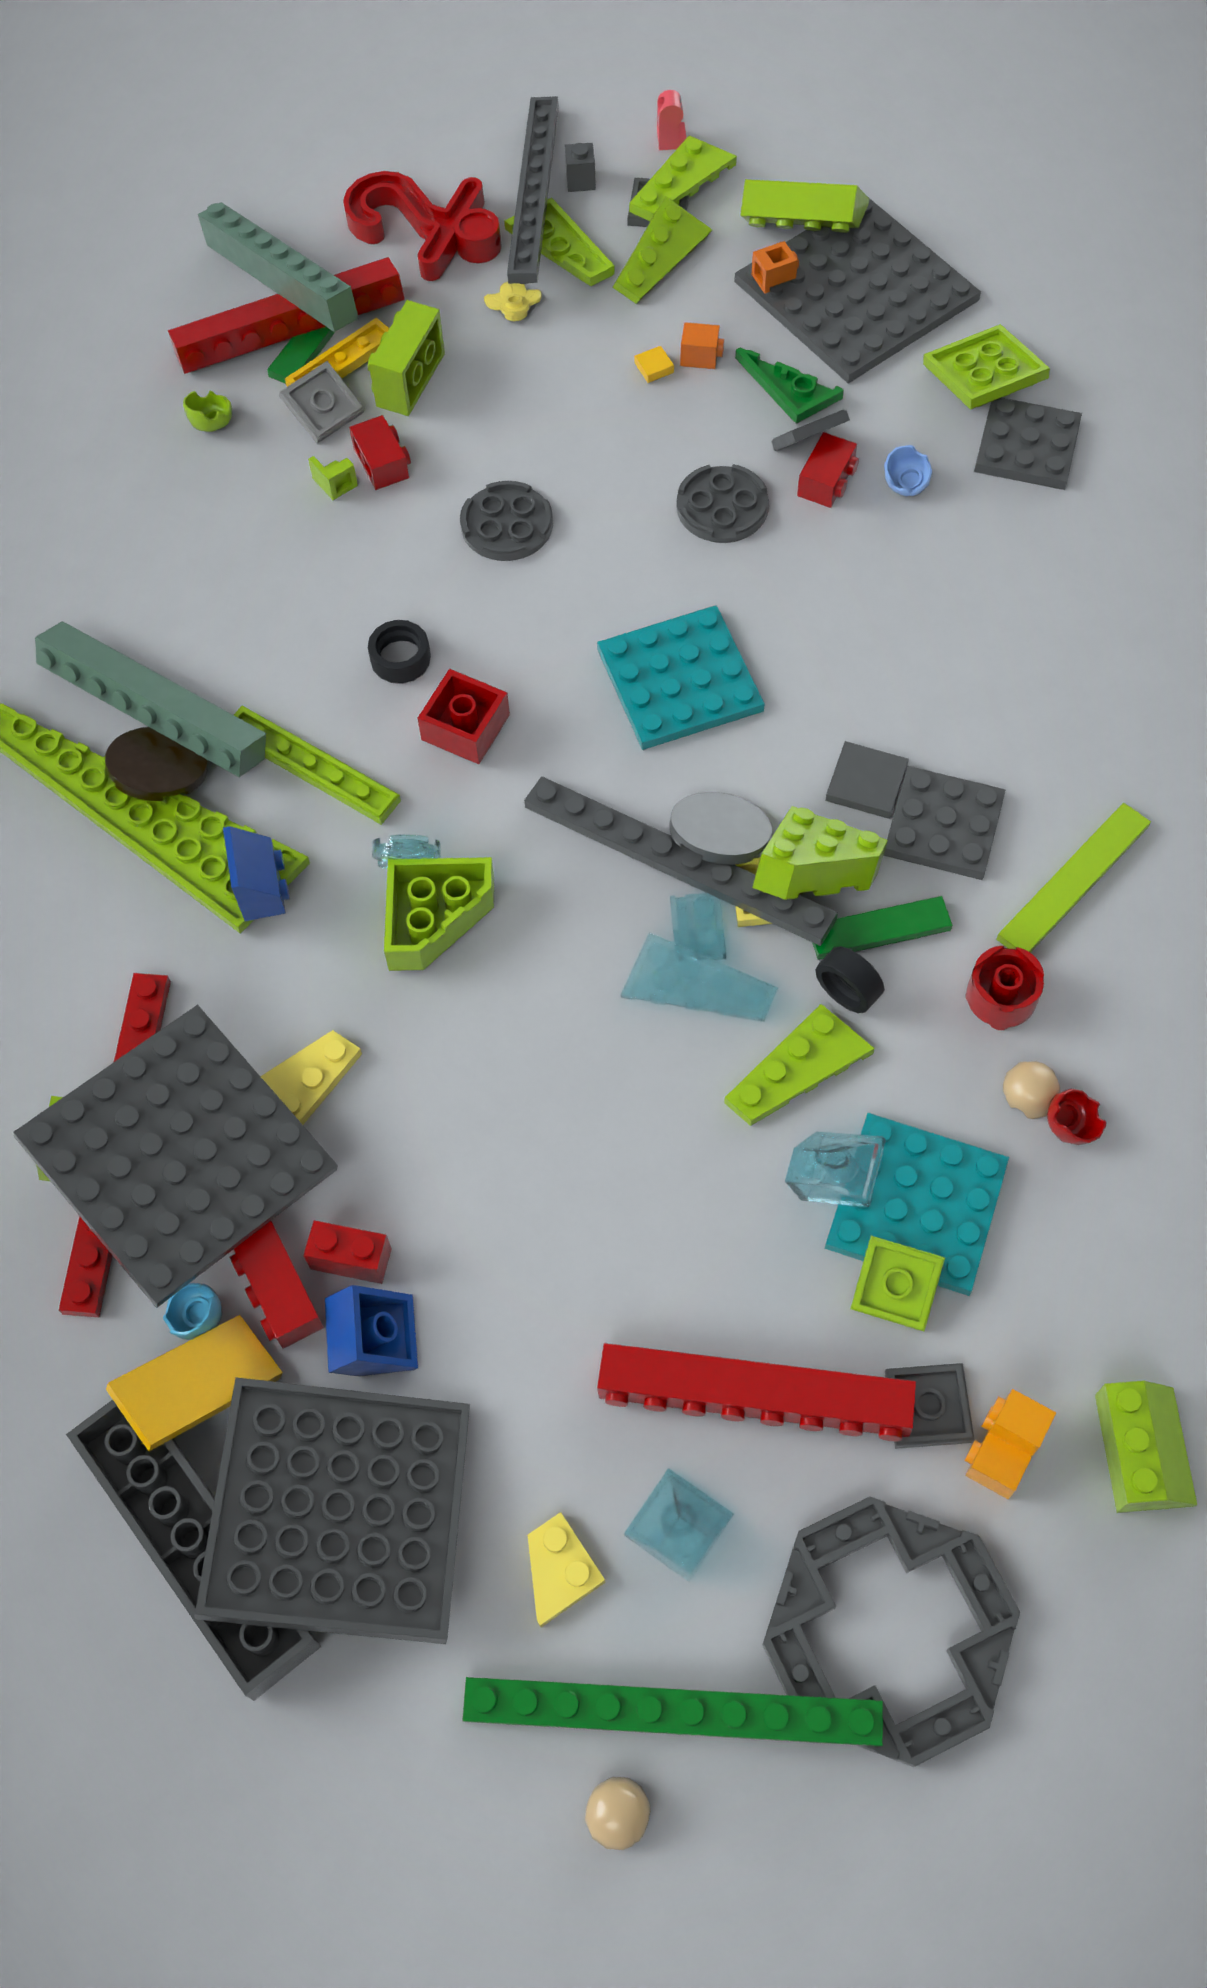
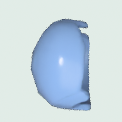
(907, 471)

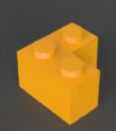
(1013, 1436)

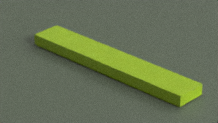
(323, 770)
(1074, 879)

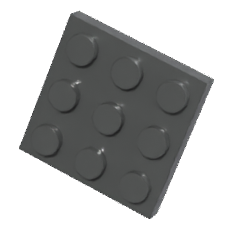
(1028, 443)
(944, 822)

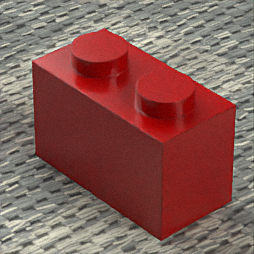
(380, 452)
(827, 470)
(347, 1252)

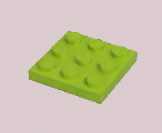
(986, 366)

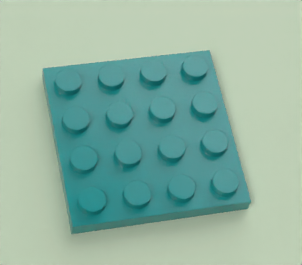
(680, 677)
(926, 1197)

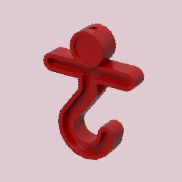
(458, 227)

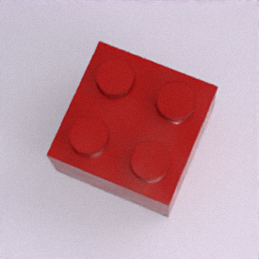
(463, 716)

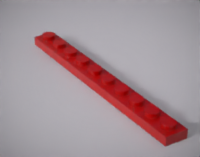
(89, 1258)

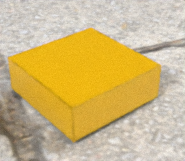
(654, 364)

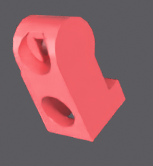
(670, 129)

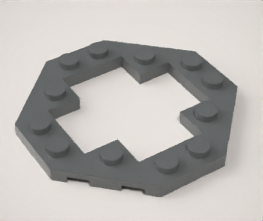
(916, 1542)

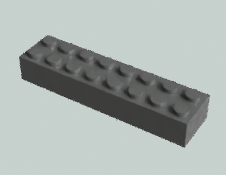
(171, 1518)

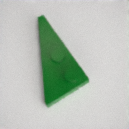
(792, 390)

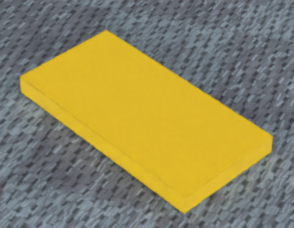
(190, 1382)

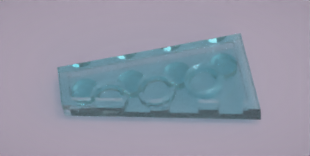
(690, 980)

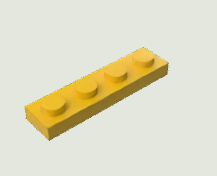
(348, 353)

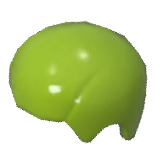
(207, 412)

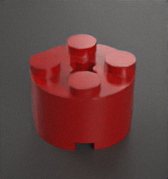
(1005, 986)

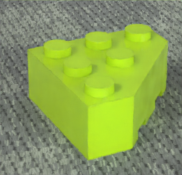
(817, 857)
(433, 906)

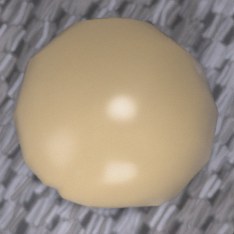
(1031, 1088)
(617, 1813)

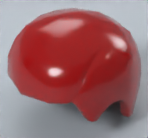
(1075, 1117)

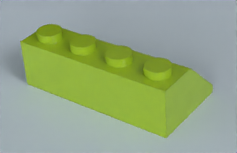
(803, 204)

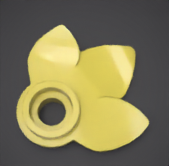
(513, 300)

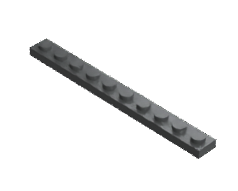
(533, 191)
(661, 852)

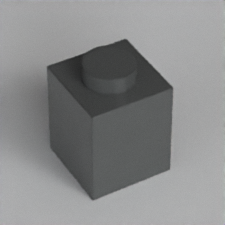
(580, 167)

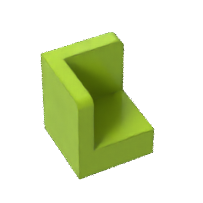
(335, 477)

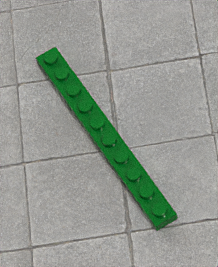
(674, 1711)

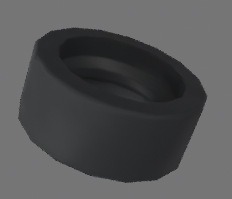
(393, 632)
(849, 979)

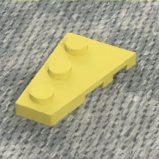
(312, 1073)

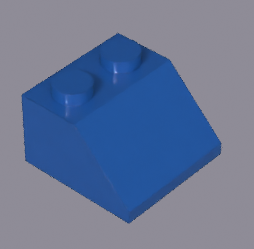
(255, 874)
(370, 1332)

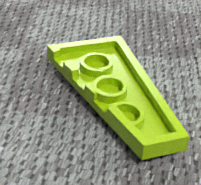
(681, 175)
(663, 245)
(570, 246)
(804, 1059)

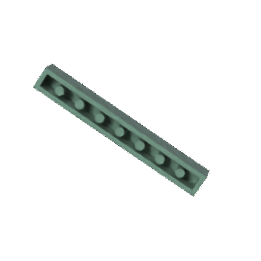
(278, 266)
(151, 698)

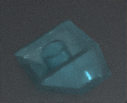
(836, 1168)
(678, 1524)

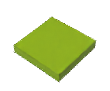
(897, 1283)

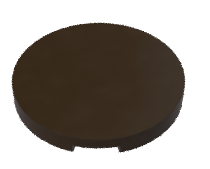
(153, 765)

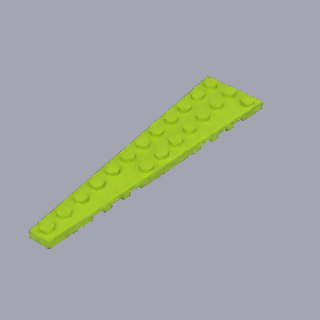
(169, 835)

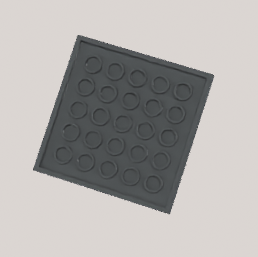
(863, 292)
(175, 1154)
(336, 1512)

